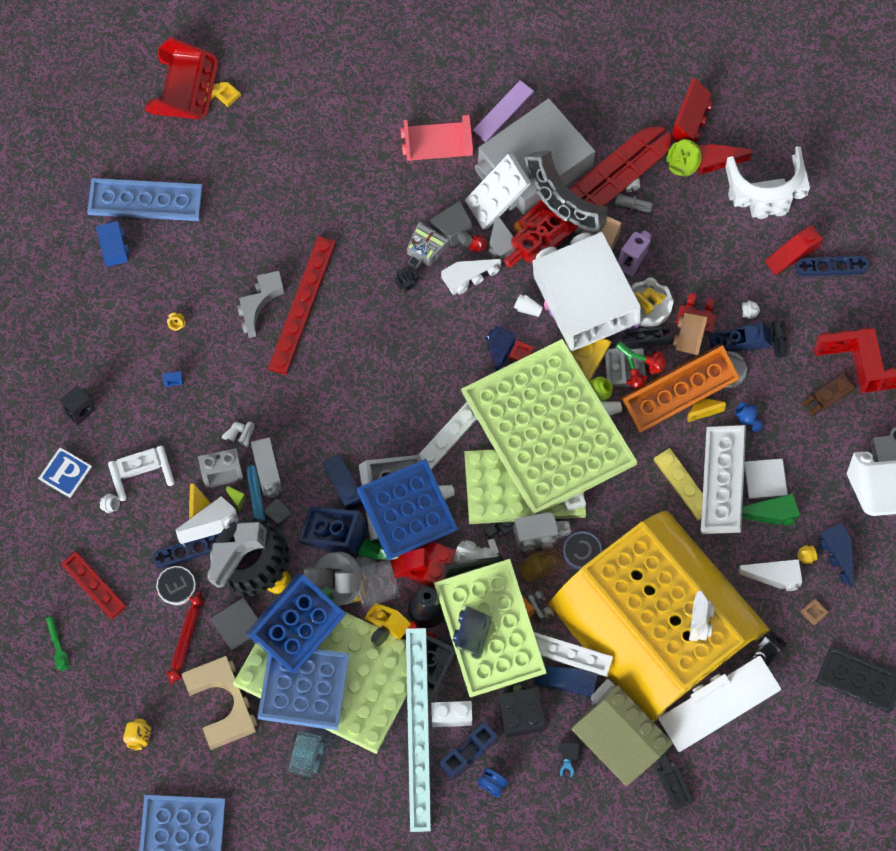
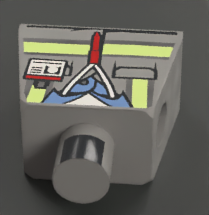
(425, 246)

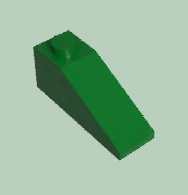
(774, 511)

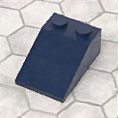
(334, 530)

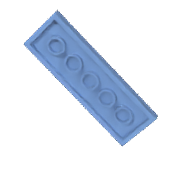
(145, 199)

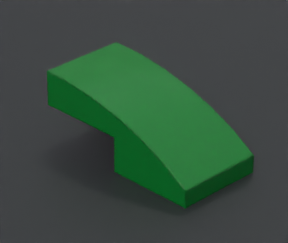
(373, 550)

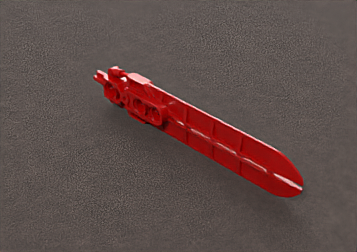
(555, 235)

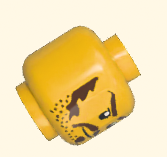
(137, 734)

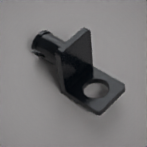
(769, 648)

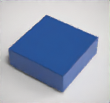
(172, 378)

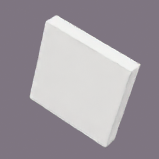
(765, 479)

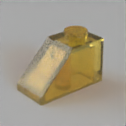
(540, 565)

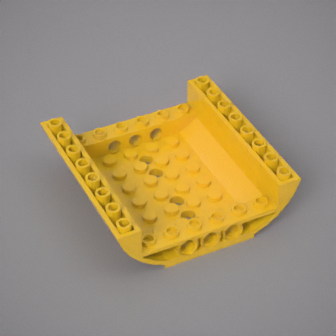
(617, 618)

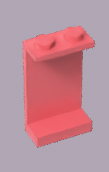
(437, 140)

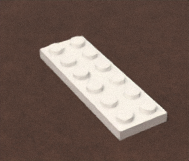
(723, 479)

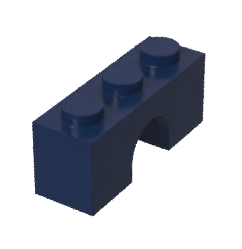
(463, 757)

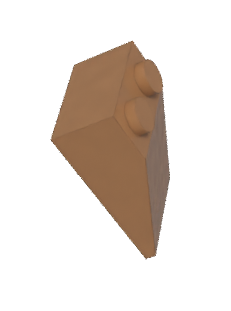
(690, 334)

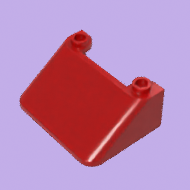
(185, 82)

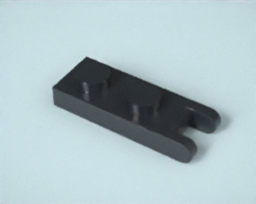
(646, 337)

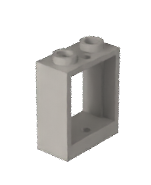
(266, 467)
(222, 470)

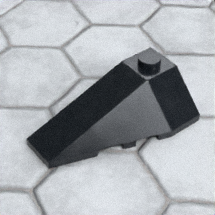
(438, 661)

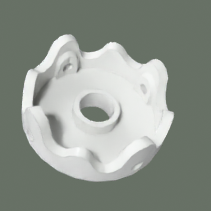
(659, 312)

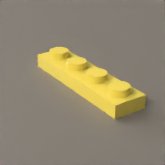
(681, 482)

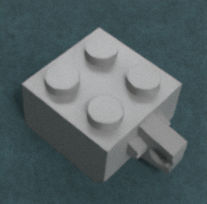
(538, 532)

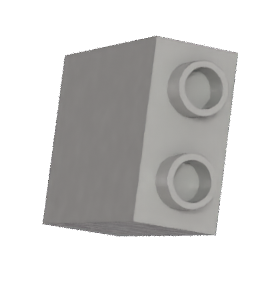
(538, 131)

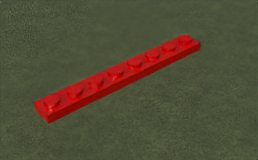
(302, 305)

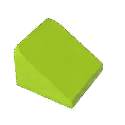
(236, 497)

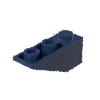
(743, 338)
(839, 542)

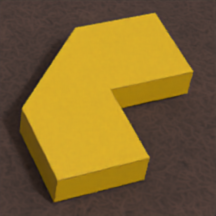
(225, 93)

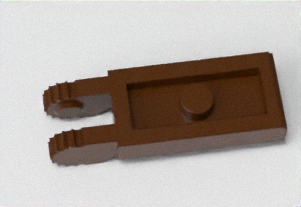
(829, 394)

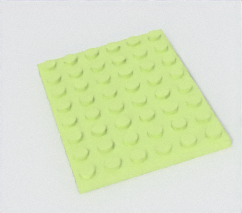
(548, 427)
(373, 682)

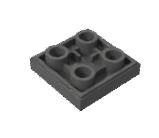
(234, 623)

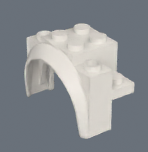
(768, 196)

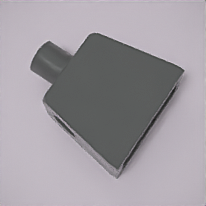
(454, 225)

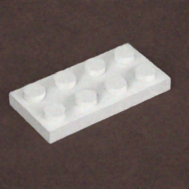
(498, 191)

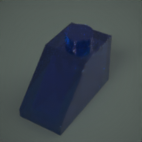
(499, 345)

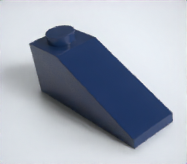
(342, 482)
(568, 680)

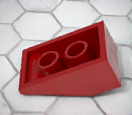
(435, 569)

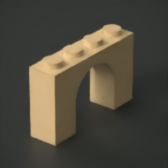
(238, 723)

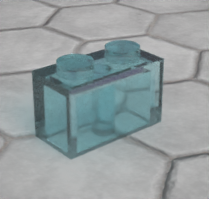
(306, 754)

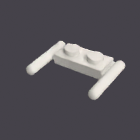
(139, 464)

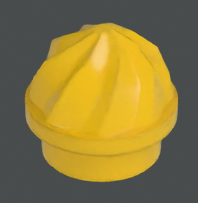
(807, 554)

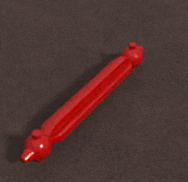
(185, 638)

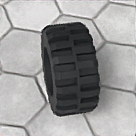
(268, 567)

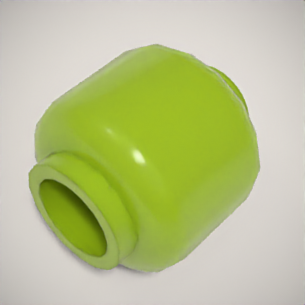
(601, 387)

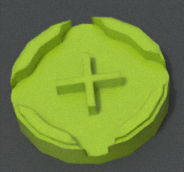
(684, 157)

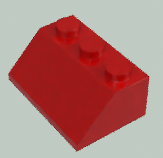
(692, 113)

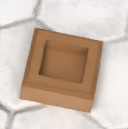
(814, 612)

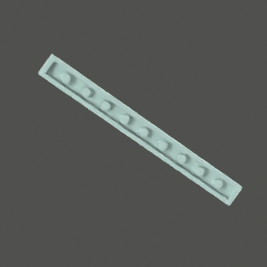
(418, 730)

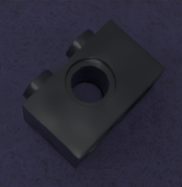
(77, 404)

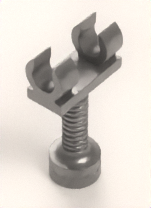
(546, 613)

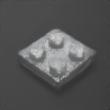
(378, 584)

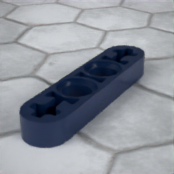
(832, 268)
(190, 552)

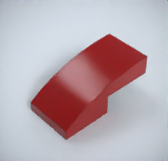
(410, 562)

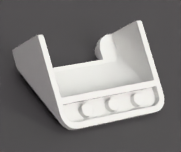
(873, 483)

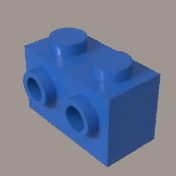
(112, 244)

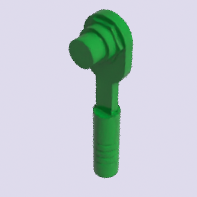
(60, 658)

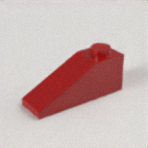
(715, 157)
(794, 250)

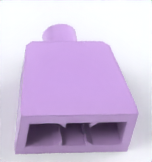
(637, 248)

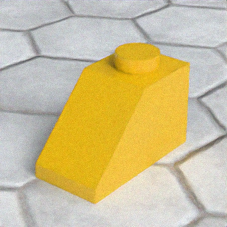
(388, 618)

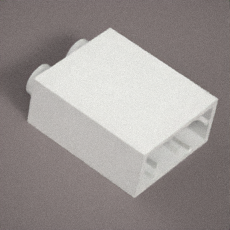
(586, 290)

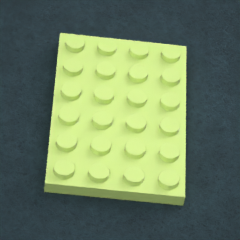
(494, 494)
(510, 645)

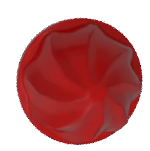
(479, 243)

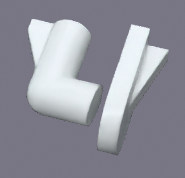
(239, 427)

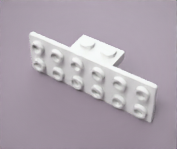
(719, 703)

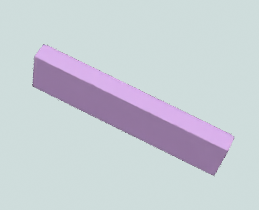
(503, 111)

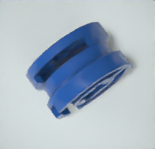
(492, 782)

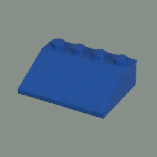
(295, 623)

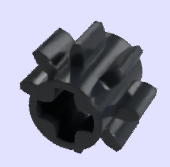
(406, 279)

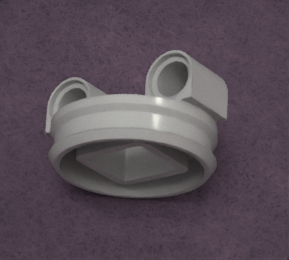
(347, 582)

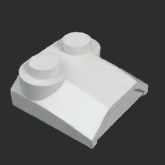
(701, 612)

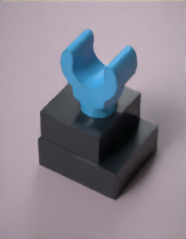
(569, 755)

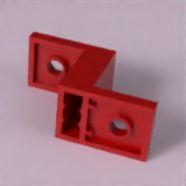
(865, 354)

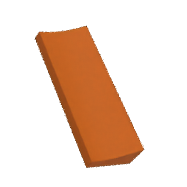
(679, 388)

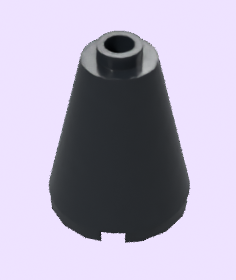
(426, 608)

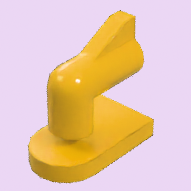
(653, 295)

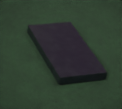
(858, 679)

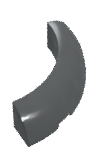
(560, 197)

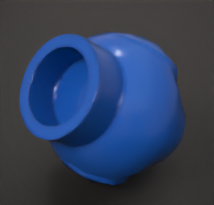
(747, 414)

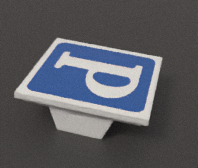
(65, 472)

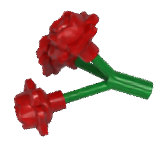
(655, 362)

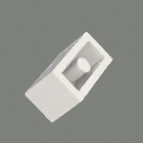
(451, 714)

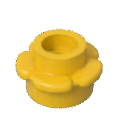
(176, 325)

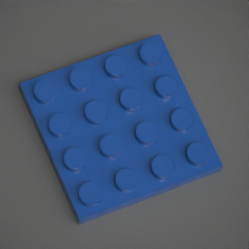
(407, 509)

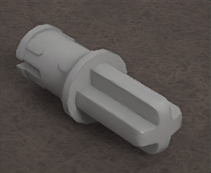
(633, 203)

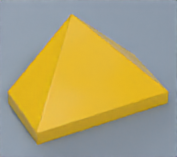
(705, 408)
(197, 501)

